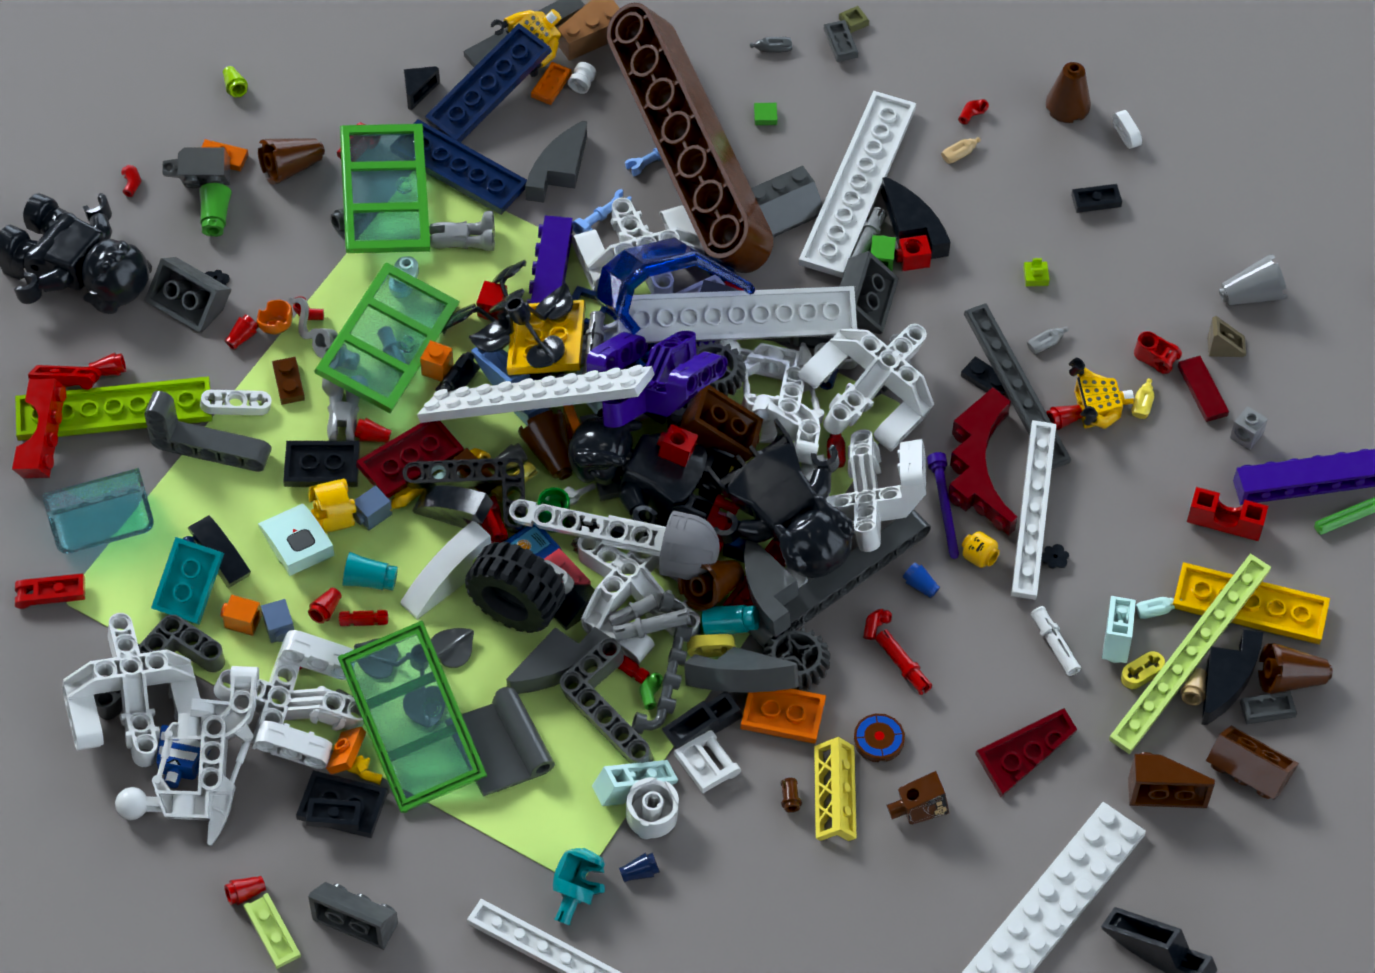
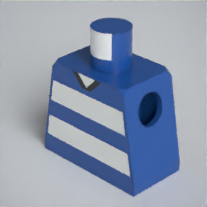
(182, 760)

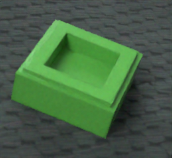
(765, 113)

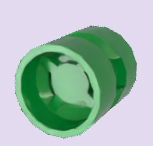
(554, 497)

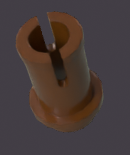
(791, 800)

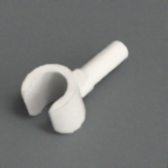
(575, 495)

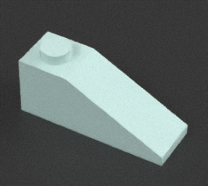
(1119, 629)
(616, 781)

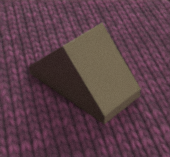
(1225, 340)

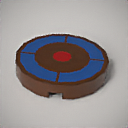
(879, 737)

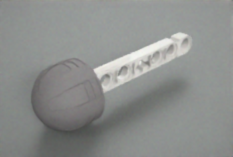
(681, 545)

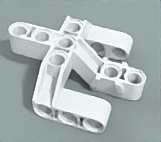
(632, 234)
(882, 367)
(873, 504)
(638, 585)
(87, 681)
(284, 741)

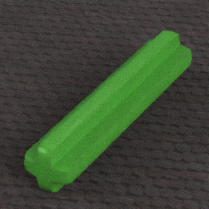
(1345, 516)

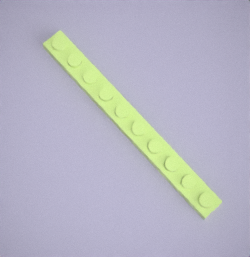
(1189, 654)

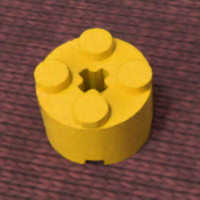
(332, 505)

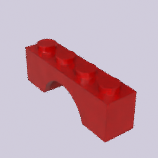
(36, 455)

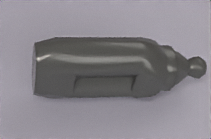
(773, 44)

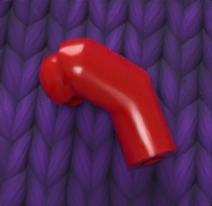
(971, 109)
(134, 180)
(314, 314)
(874, 620)

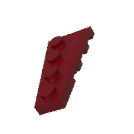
(1020, 752)

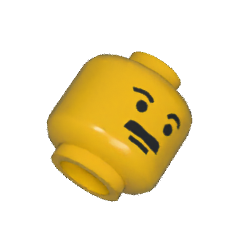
(980, 549)

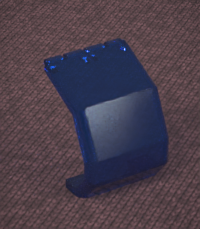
(639, 263)

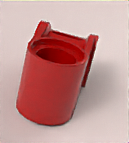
(1156, 352)

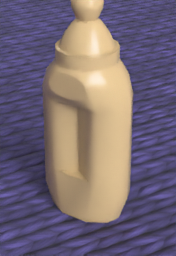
(959, 150)

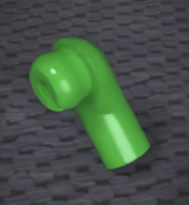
(648, 690)

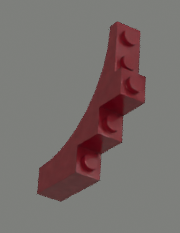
(968, 460)

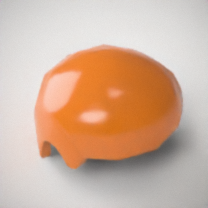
(276, 317)

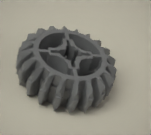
(731, 379)
(801, 649)

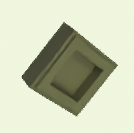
(854, 18)

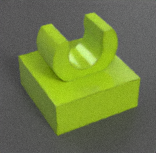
(1036, 273)

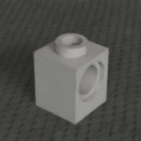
(1248, 428)

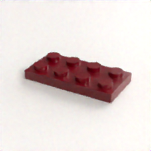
(421, 443)

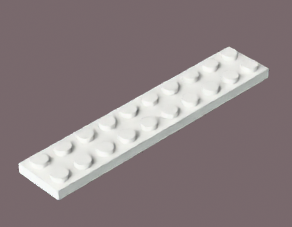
(857, 184)
(745, 316)
(536, 394)
(1059, 894)

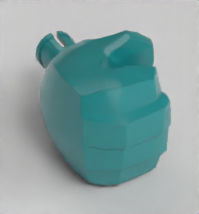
(572, 882)

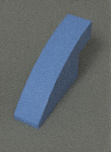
(495, 369)

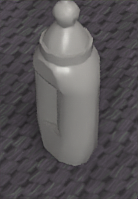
(1046, 340)

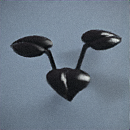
(501, 278)
(550, 350)

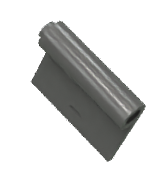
(507, 743)

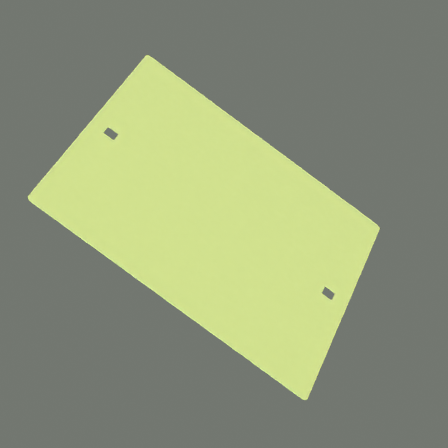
(533, 817)

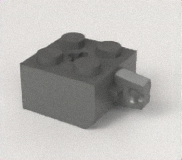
(199, 166)

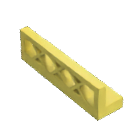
(840, 786)

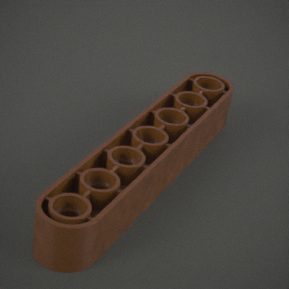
(689, 139)

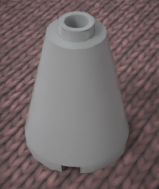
(1255, 284)

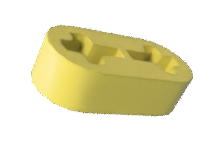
(710, 645)
(1140, 666)

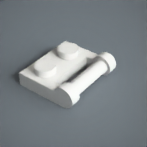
(701, 766)

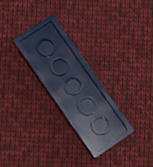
(488, 83)
(470, 171)

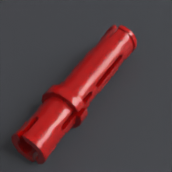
(909, 669)

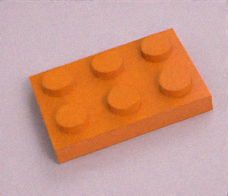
(784, 714)

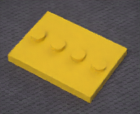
(568, 328)

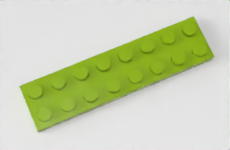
(116, 407)

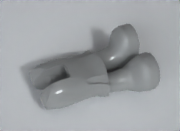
(458, 234)
(340, 412)

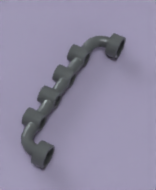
(671, 679)

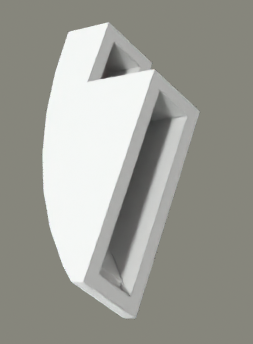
(446, 570)

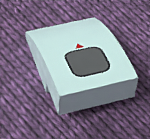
(297, 539)

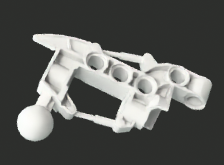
(795, 417)
(208, 802)

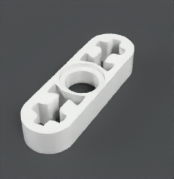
(242, 395)

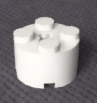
(652, 808)

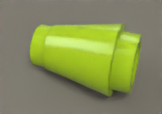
(234, 82)

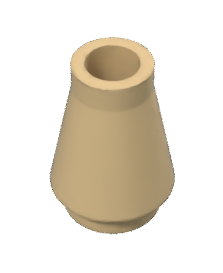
(1195, 688)

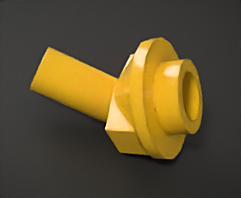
(360, 768)

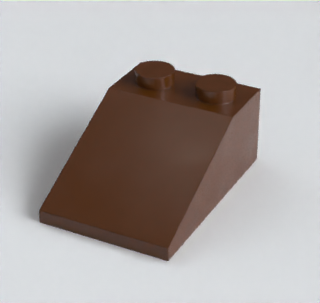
(1166, 783)

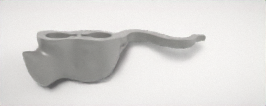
(321, 337)

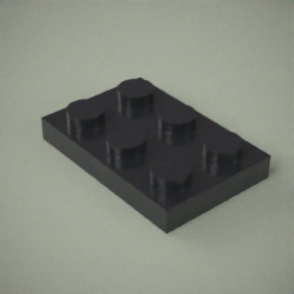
(320, 462)
(338, 788)

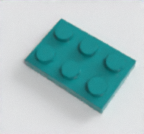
(187, 580)

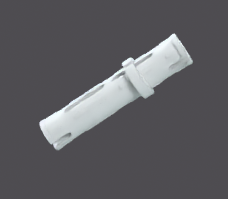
(1050, 632)

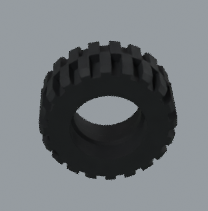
(515, 587)

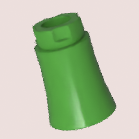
(214, 208)

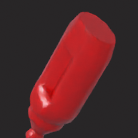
(839, 443)

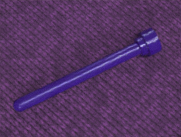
(937, 464)

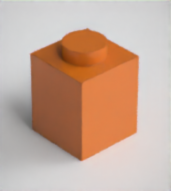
(436, 360)
(241, 615)

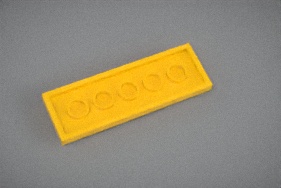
(1268, 609)

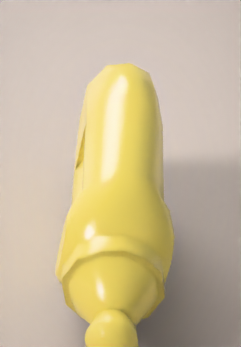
(1143, 400)

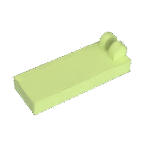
(272, 931)

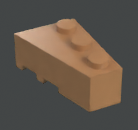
(587, 28)

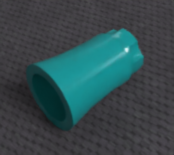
(369, 573)
(730, 619)

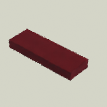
(1203, 388)

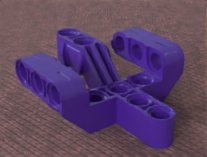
(676, 369)

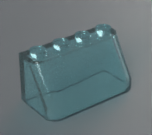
(98, 511)

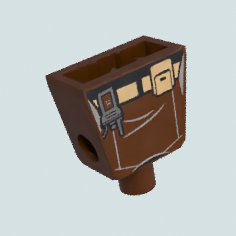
(920, 800)

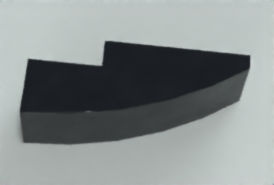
(209, 534)
(713, 716)

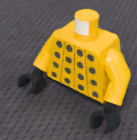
(540, 25)
(1098, 396)

